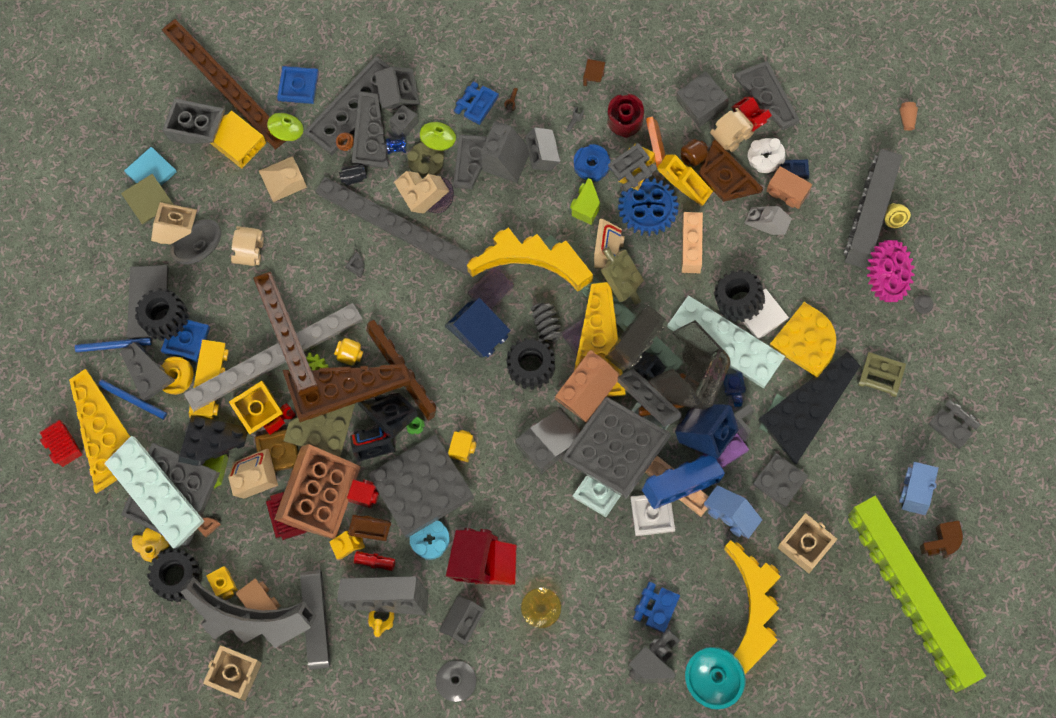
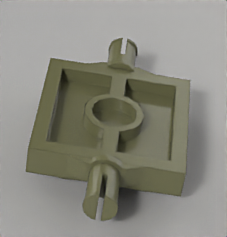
(622, 275)

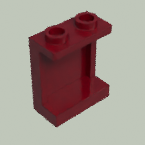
(470, 556)

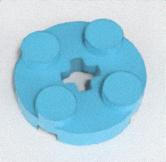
(438, 546)

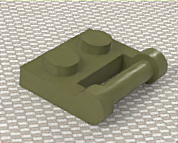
(885, 369)

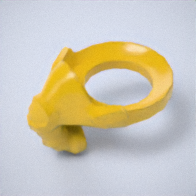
(378, 625)

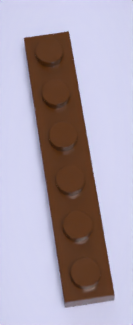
(387, 349)

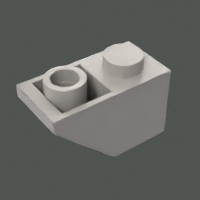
(769, 219)

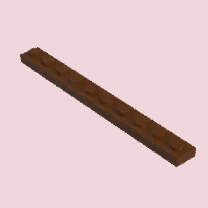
(221, 80)

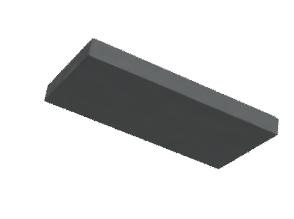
(141, 282)

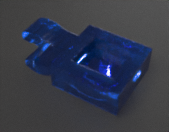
(734, 386)

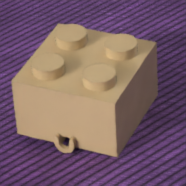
(807, 543)
(232, 673)

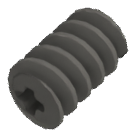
(545, 322)

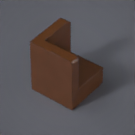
(594, 71)

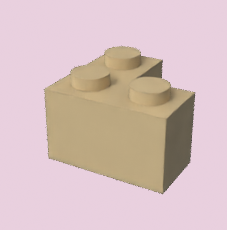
(421, 193)

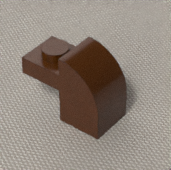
(948, 542)

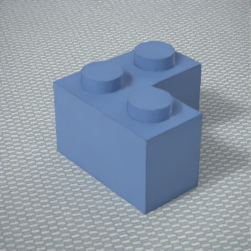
(733, 511)

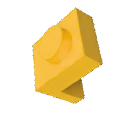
(346, 544)

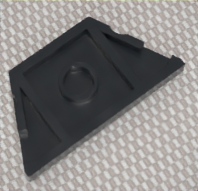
(390, 412)

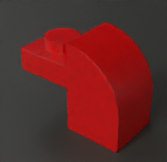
(752, 111)

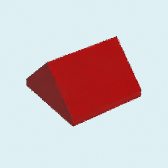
(501, 563)

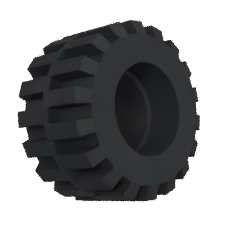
(736, 283)
(152, 305)
(530, 348)
(161, 567)

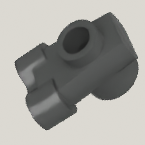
(662, 646)

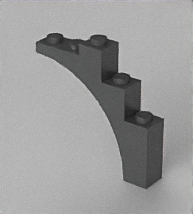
(247, 623)

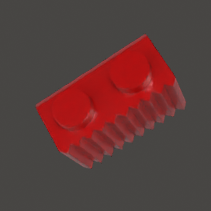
(60, 443)

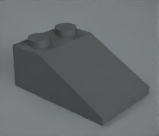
(192, 122)
(547, 440)

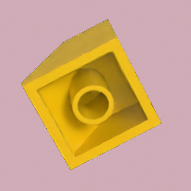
(256, 407)

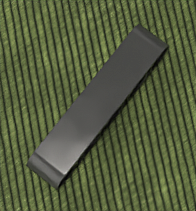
(316, 636)

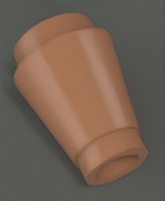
(908, 115)

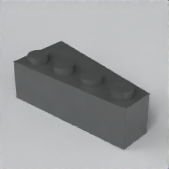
(383, 594)

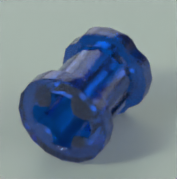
(396, 145)

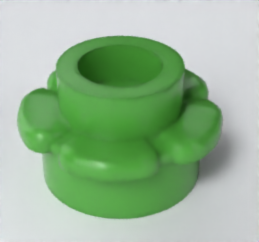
(418, 429)

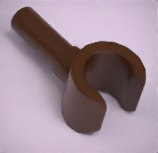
(511, 100)

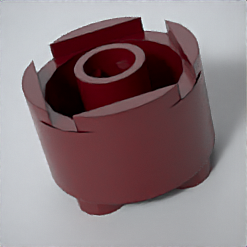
(625, 115)

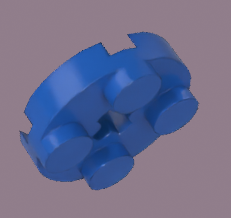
(593, 172)

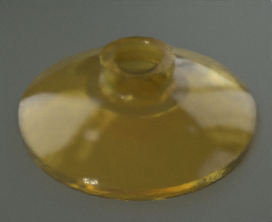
(541, 597)

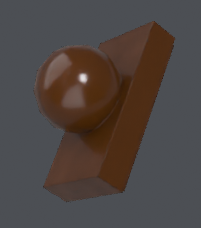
(369, 527)

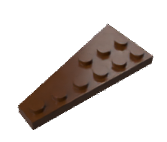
(344, 387)

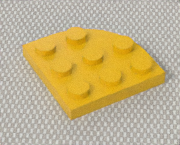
(807, 340)

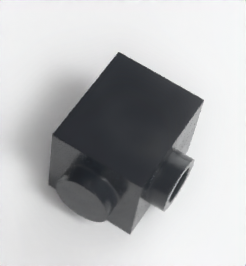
(649, 366)

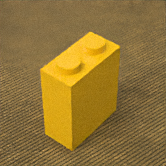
(238, 139)

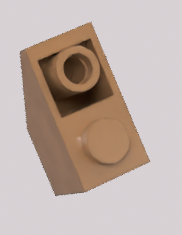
(255, 596)

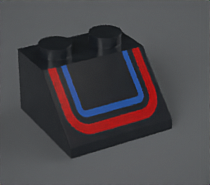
(371, 444)

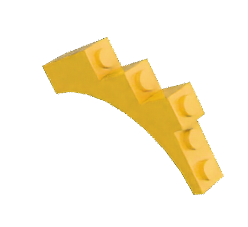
(533, 251)
(761, 608)

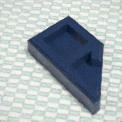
(797, 167)

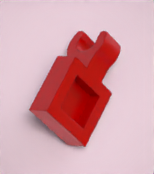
(275, 424)

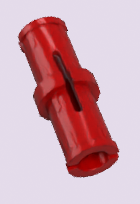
(374, 561)

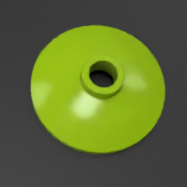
(285, 127)
(437, 136)

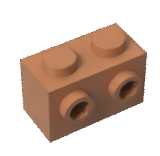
(789, 188)

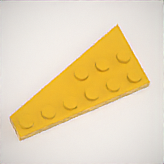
(600, 329)
(100, 428)

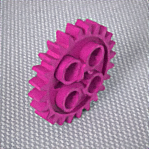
(890, 271)

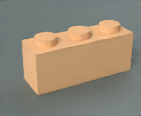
(692, 242)

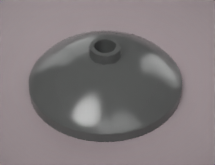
(198, 244)

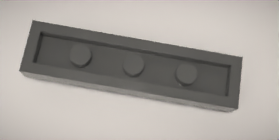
(649, 397)

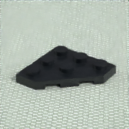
(210, 439)

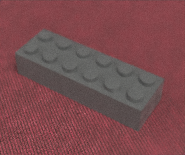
(872, 208)

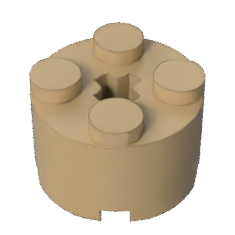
(732, 129)
(247, 246)

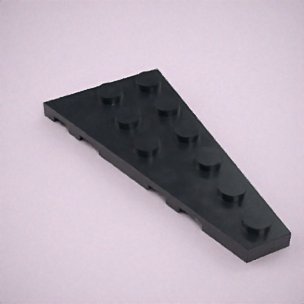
(802, 413)

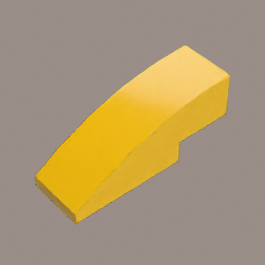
(684, 179)

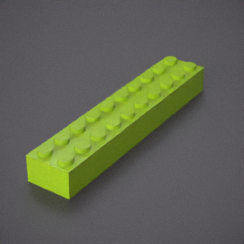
(916, 595)

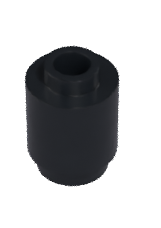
(353, 174)

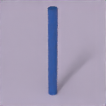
(112, 344)
(132, 399)

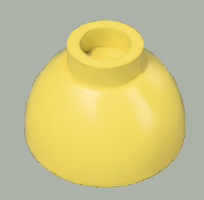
(896, 215)

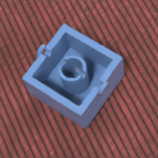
(919, 489)

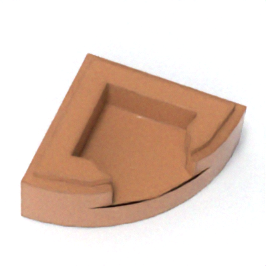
(208, 526)

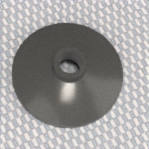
(463, 688)

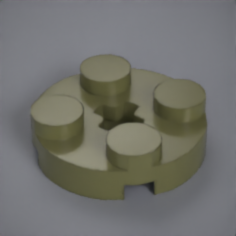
(416, 155)

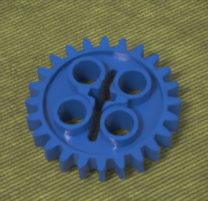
(648, 221)

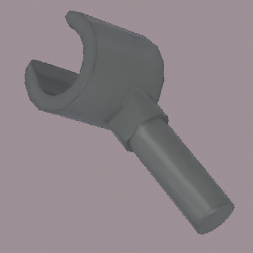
(576, 117)

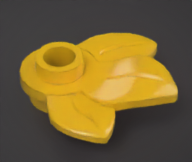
(147, 542)

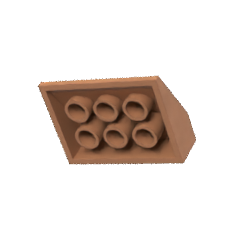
(317, 492)

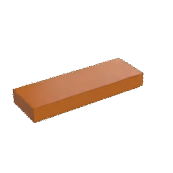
(656, 140)

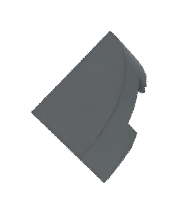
(355, 265)

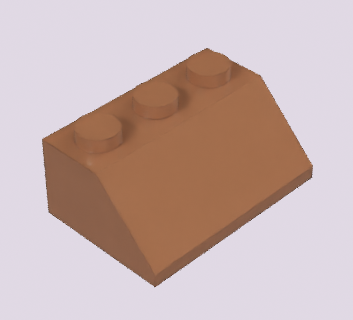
(587, 386)

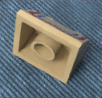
(607, 236)
(252, 475)

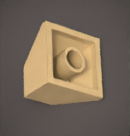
(282, 179)
(172, 223)

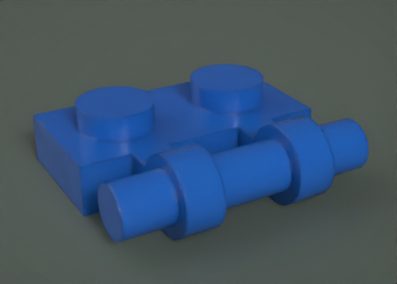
(479, 106)
(662, 609)

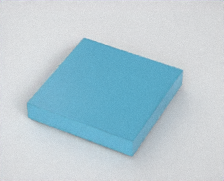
(148, 164)

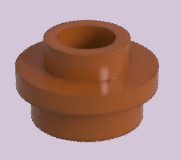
(340, 141)

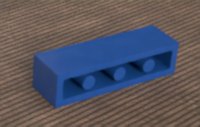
(682, 481)

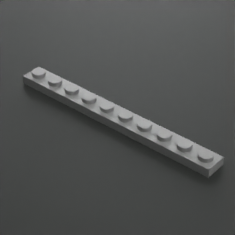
(270, 358)

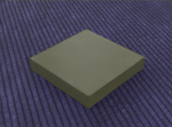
(145, 198)

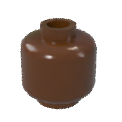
(694, 152)

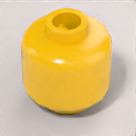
(348, 351)

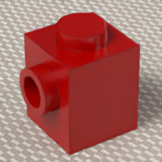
(363, 493)

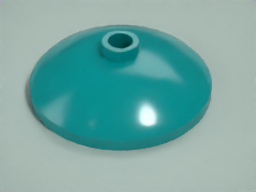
(706, 685)

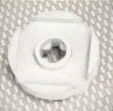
(763, 146)

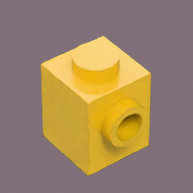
(462, 446)
(222, 583)

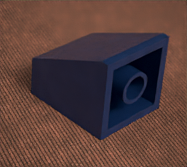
(478, 327)
(708, 429)

